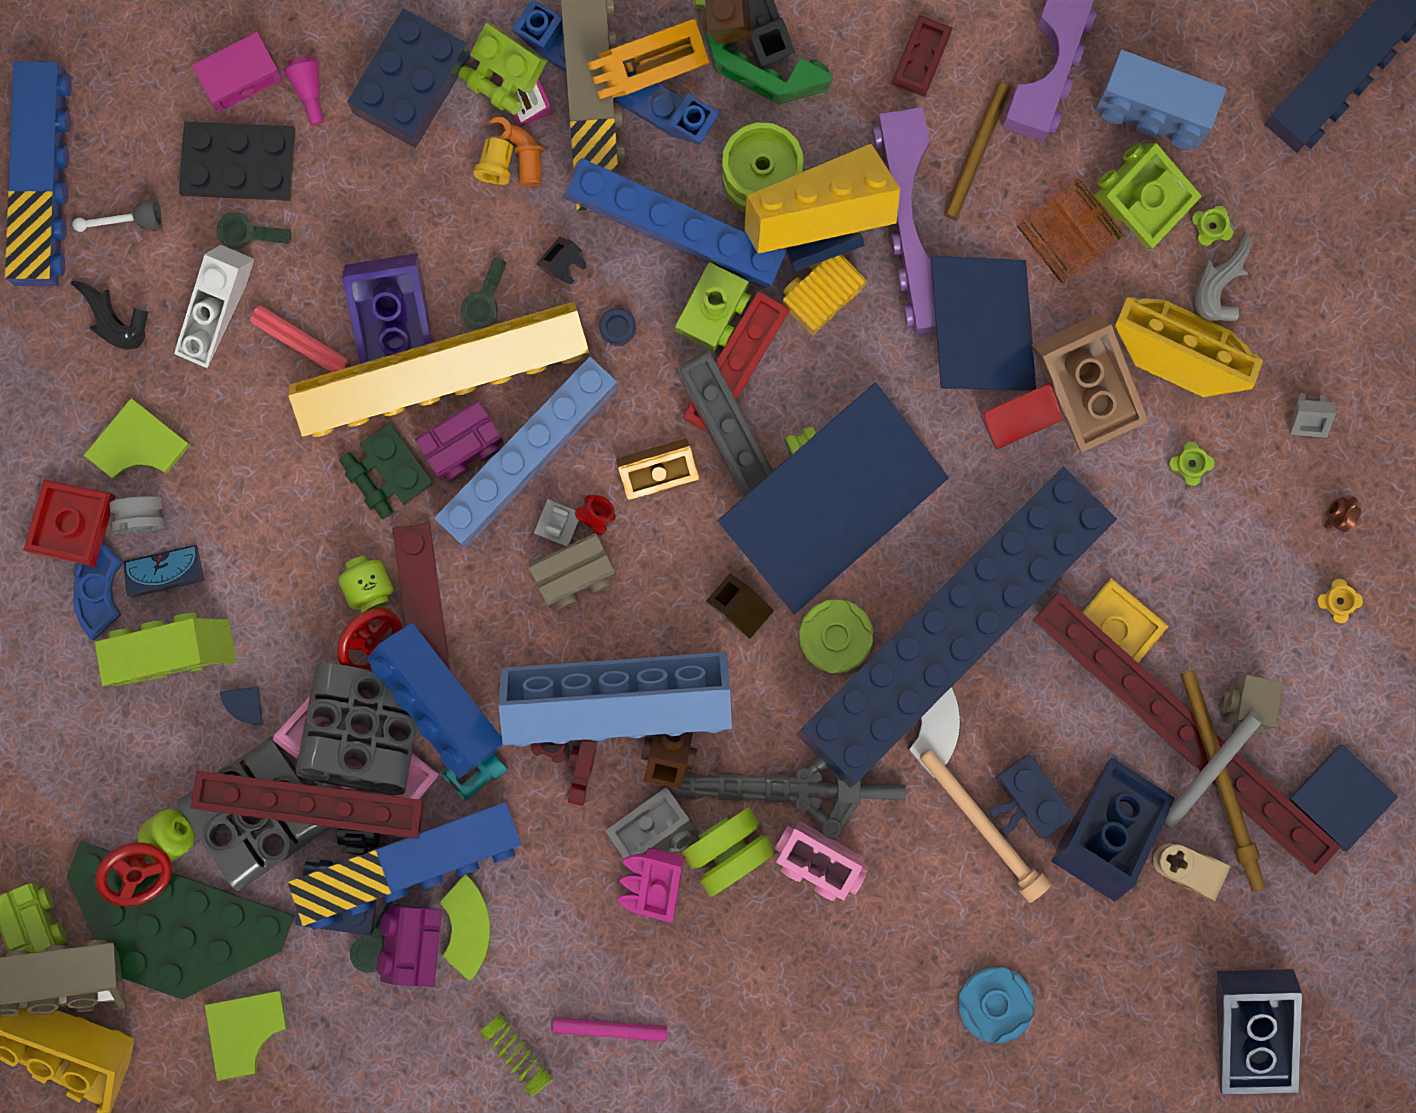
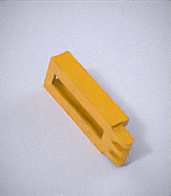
(653, 57)

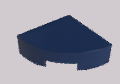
(244, 704)

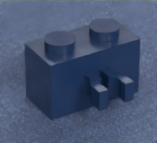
(1033, 797)

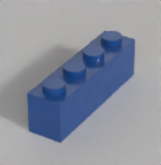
(434, 700)

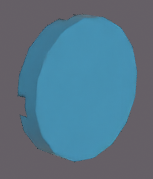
(984, 1002)

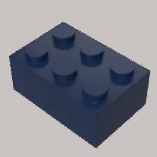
(409, 78)

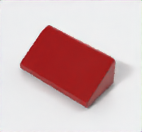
(1022, 416)

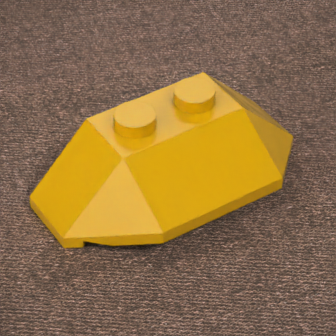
(1186, 348)

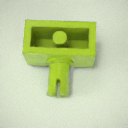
(712, 308)

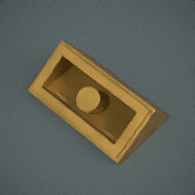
(657, 468)

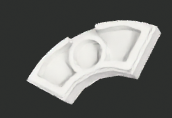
(938, 730)

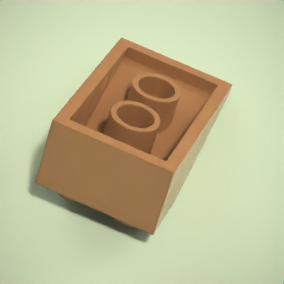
(1090, 381)

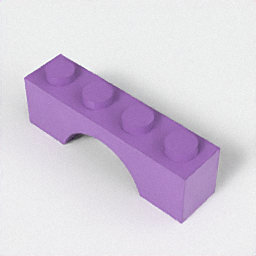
(1035, 104)

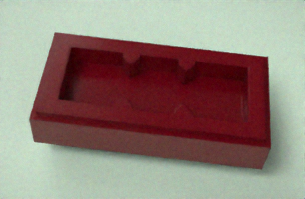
(922, 55)

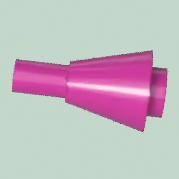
(304, 77)

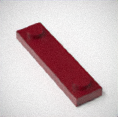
(420, 585)

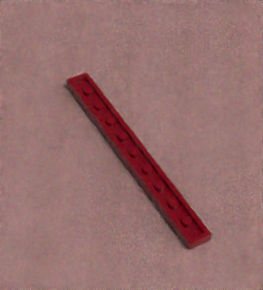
(1178, 728)

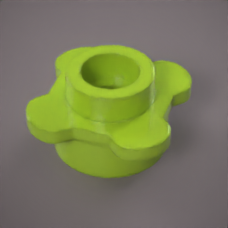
(1220, 218)
(1202, 463)

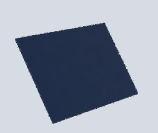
(833, 498)

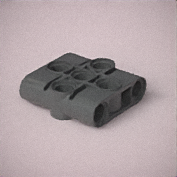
(326, 748)
(238, 858)

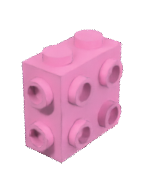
(821, 861)

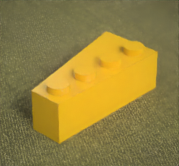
(823, 202)

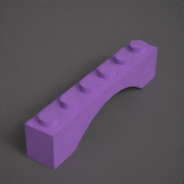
(903, 146)

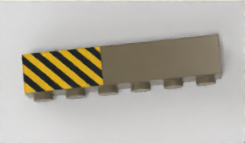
(591, 119)

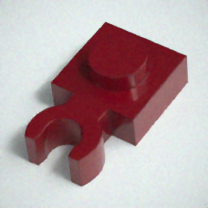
(582, 761)

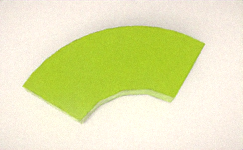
(469, 927)

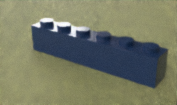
(1342, 72)

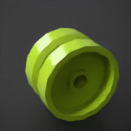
(758, 148)
(728, 850)

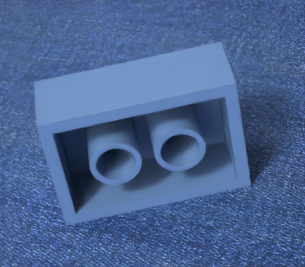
(1160, 100)

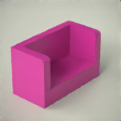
(237, 72)

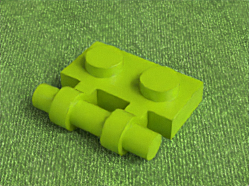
(509, 59)

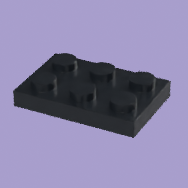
(237, 161)

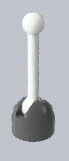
(142, 214)

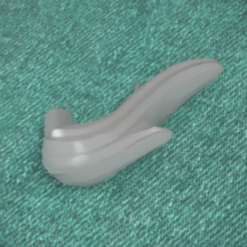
(1215, 279)

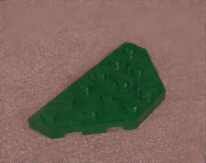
(183, 935)

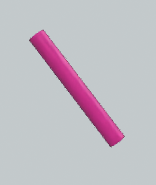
(610, 1029)

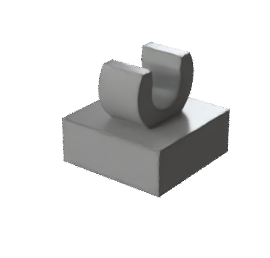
(1312, 417)
(557, 523)

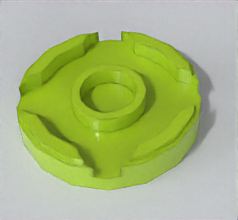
(828, 648)

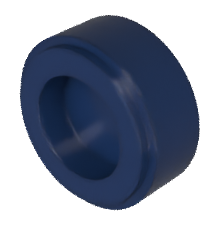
(617, 326)

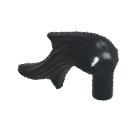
(108, 324)

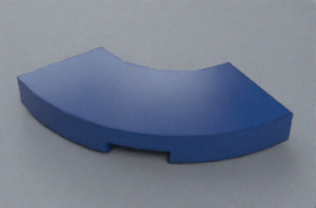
(94, 595)

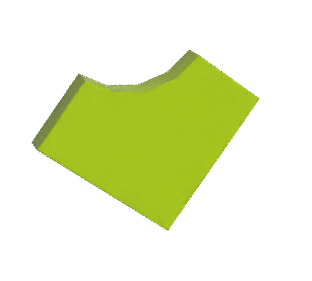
(134, 441)
(240, 1030)

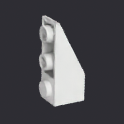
(212, 303)

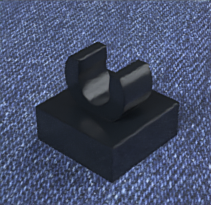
(559, 258)

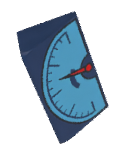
(163, 571)

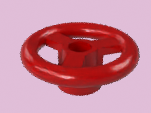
(364, 636)
(132, 868)

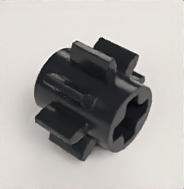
(357, 841)

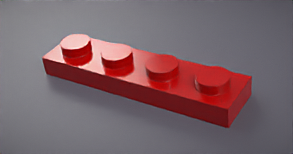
(746, 347)

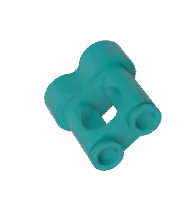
(487, 770)

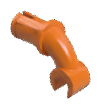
(526, 147)

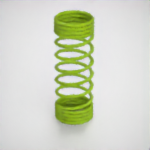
(540, 1080)

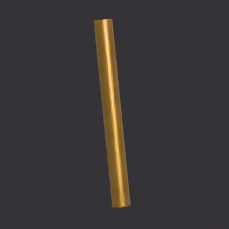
(977, 150)

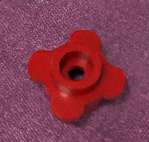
(596, 513)

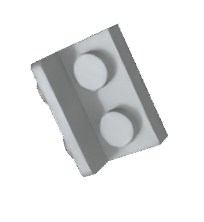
(653, 825)

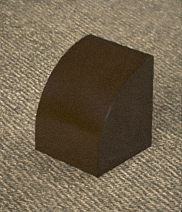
(740, 605)

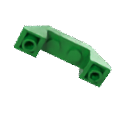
(806, 79)

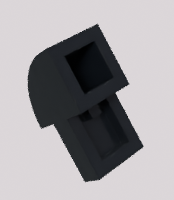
(769, 34)

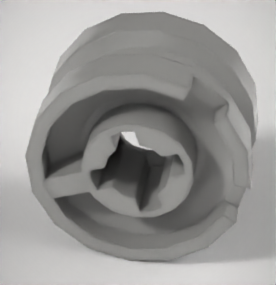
(137, 515)

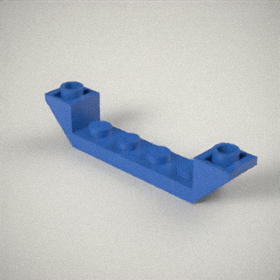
(678, 117)

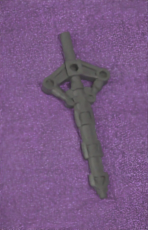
(805, 789)

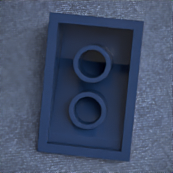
(1113, 831)
(1259, 1031)

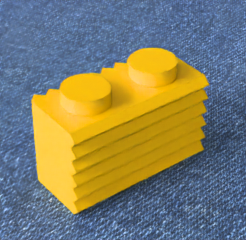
(823, 292)

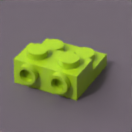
(1147, 193)

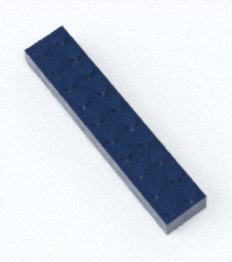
(956, 627)

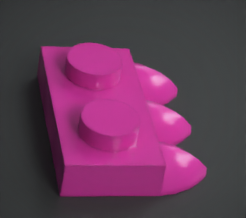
(653, 885)

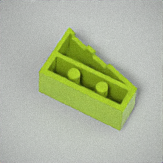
(164, 649)

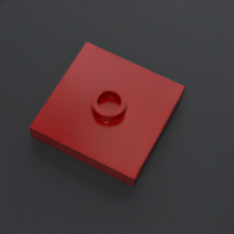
(69, 523)

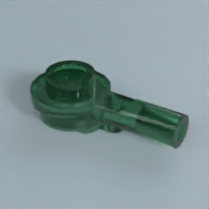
(237, 232)
(479, 308)
(367, 947)

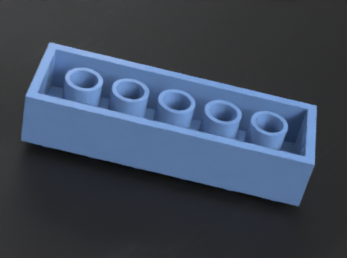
(614, 699)

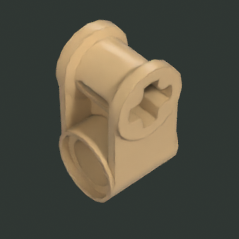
(1195, 871)

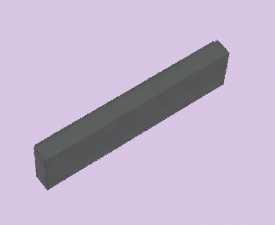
(724, 422)

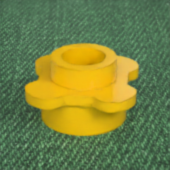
(1350, 598)

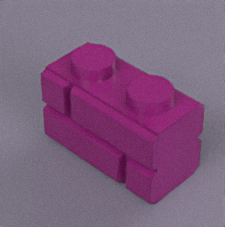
(460, 441)
(409, 945)

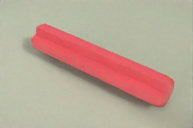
(298, 339)

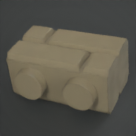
(573, 572)

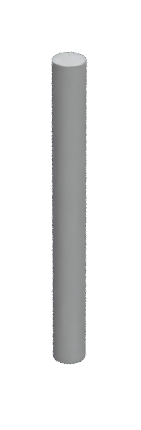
(1213, 768)

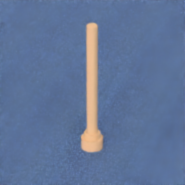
(1031, 882)

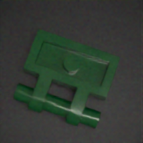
(395, 464)

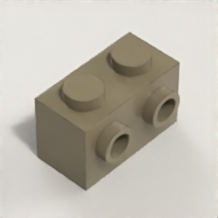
(1251, 694)

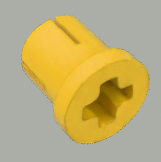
(494, 162)

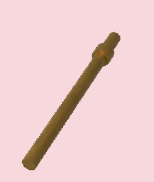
(1246, 851)

